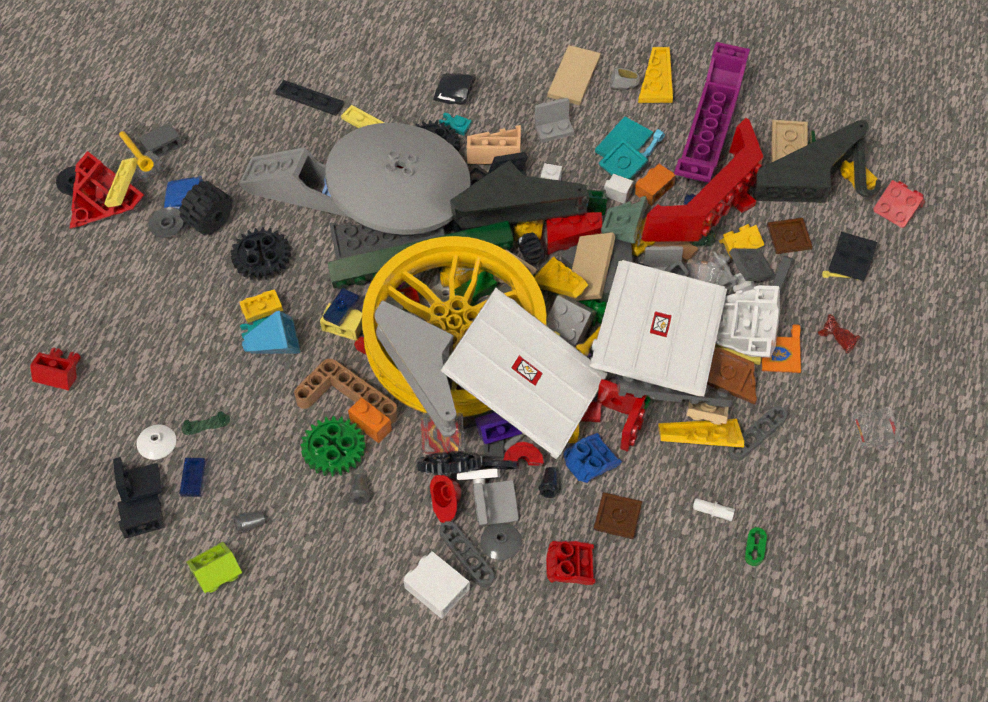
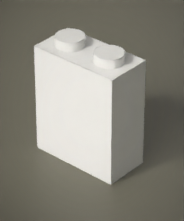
(436, 584)

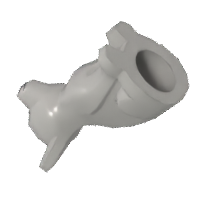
(727, 279)

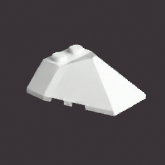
(750, 321)

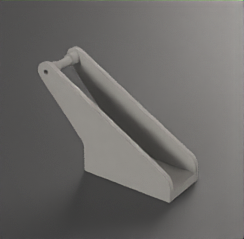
(280, 176)
(419, 355)

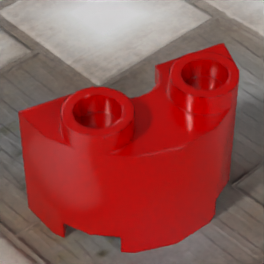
(524, 451)

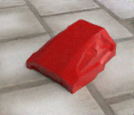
(570, 562)

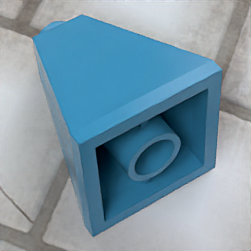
(273, 336)

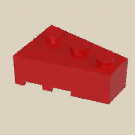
(565, 231)

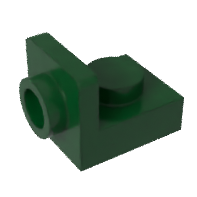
(596, 201)

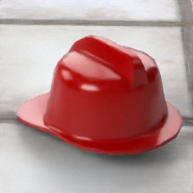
(445, 496)

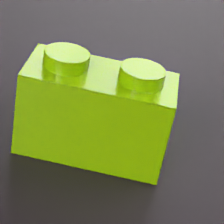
(214, 567)

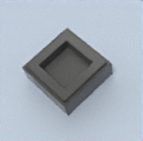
(494, 450)

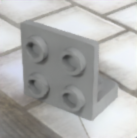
(553, 120)
(662, 257)
(495, 503)

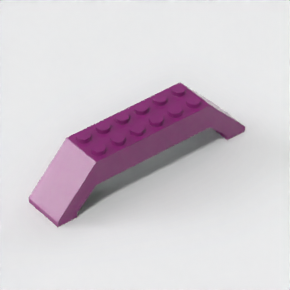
(714, 113)

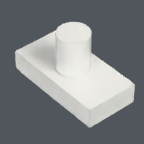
(479, 475)

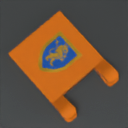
(786, 354)

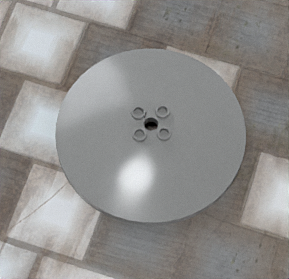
(389, 199)

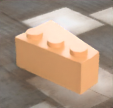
(486, 146)

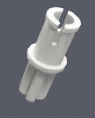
(714, 509)

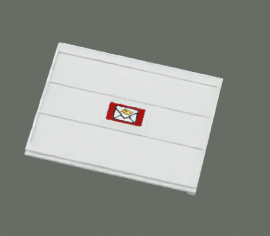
(659, 328)
(524, 372)

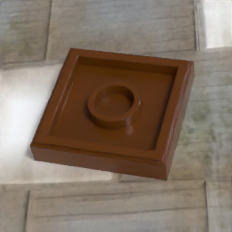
(789, 235)
(617, 515)

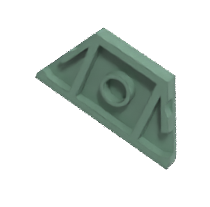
(625, 220)

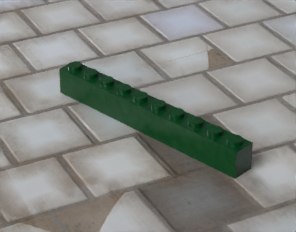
(365, 266)

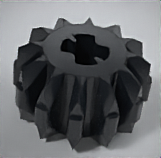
(531, 248)

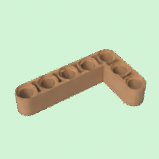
(348, 388)

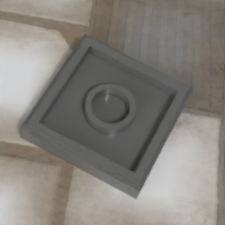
(752, 264)

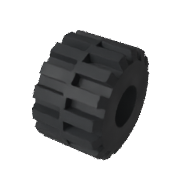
(206, 208)

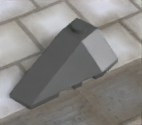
(620, 252)

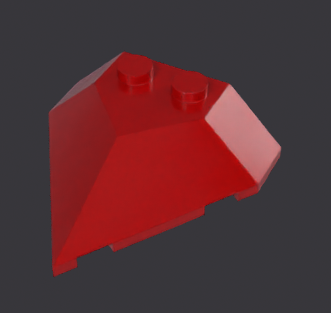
(91, 190)

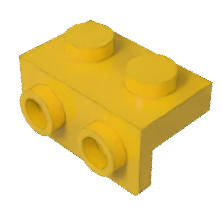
(747, 238)

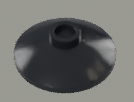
(66, 180)

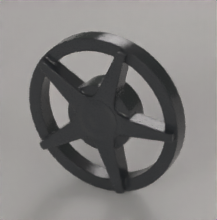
(494, 464)

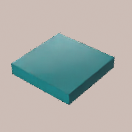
(623, 161)

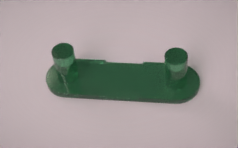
(197, 426)

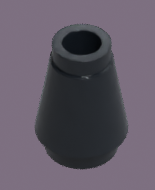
(549, 483)

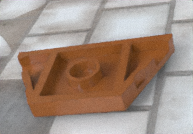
(733, 374)

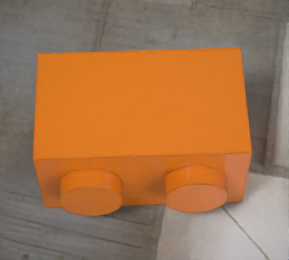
(655, 184)
(370, 420)

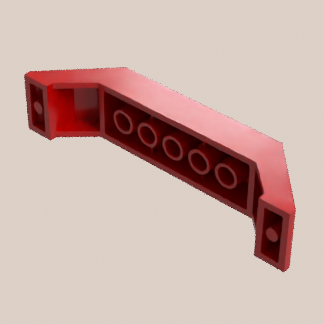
(705, 210)

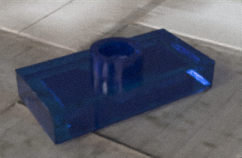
(341, 307)
(192, 477)

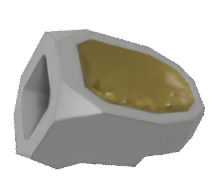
(624, 79)

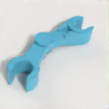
(658, 137)

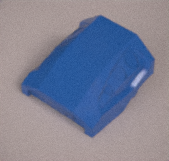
(177, 190)
(590, 458)

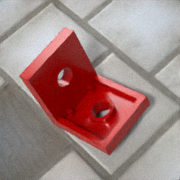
(625, 404)

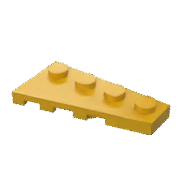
(658, 78)
(560, 279)
(702, 433)

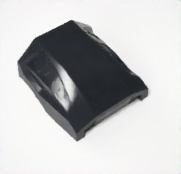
(454, 88)

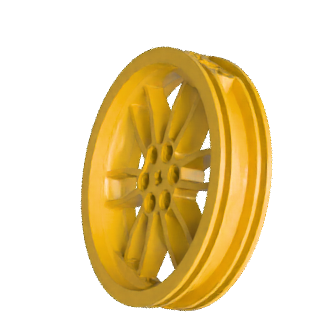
(430, 254)

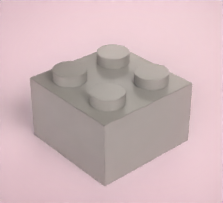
(570, 319)

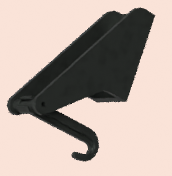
(808, 171)

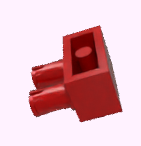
(54, 370)

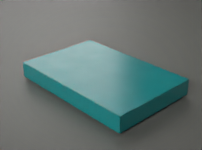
(628, 130)

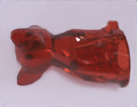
(842, 336)

